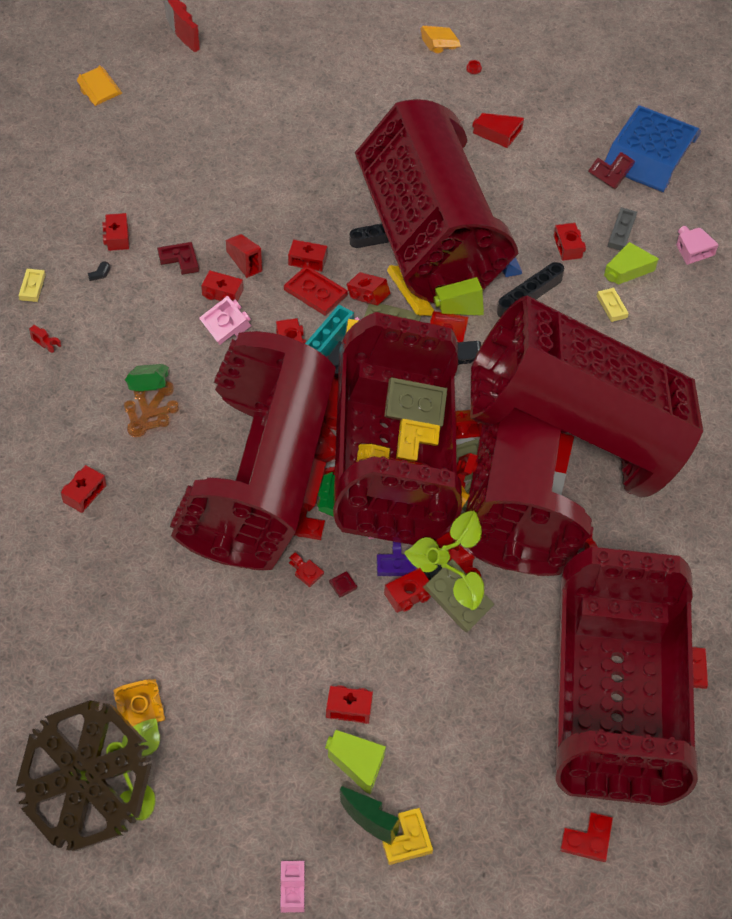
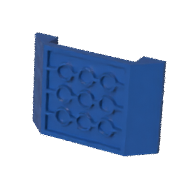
(655, 146)

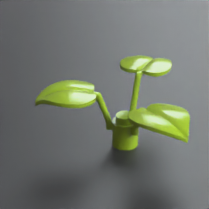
(428, 555)
(149, 731)

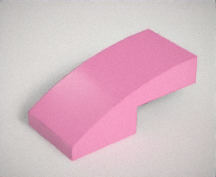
(292, 886)

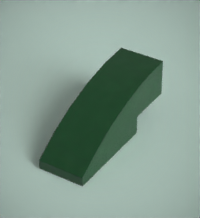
(370, 815)

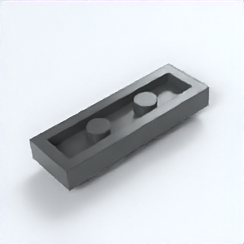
(622, 229)

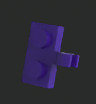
(394, 564)

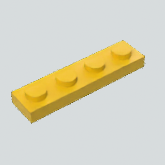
(419, 306)

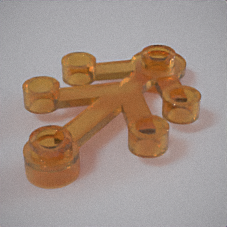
(150, 411)

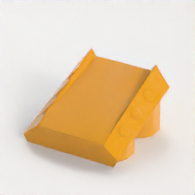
(439, 38)
(98, 85)
(139, 701)

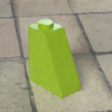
(630, 264)
(460, 298)
(356, 758)

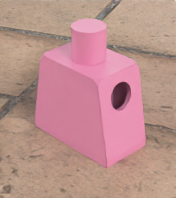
(695, 244)

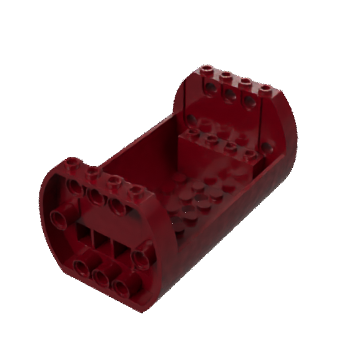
(432, 200)
(589, 389)
(511, 491)
(381, 494)
(258, 513)
(642, 612)

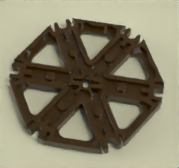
(99, 768)

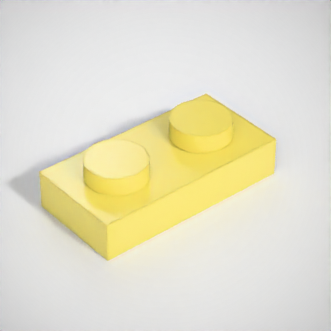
(32, 285)
(612, 304)

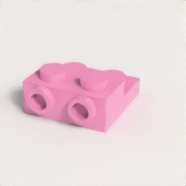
(225, 320)

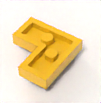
(413, 433)
(413, 842)

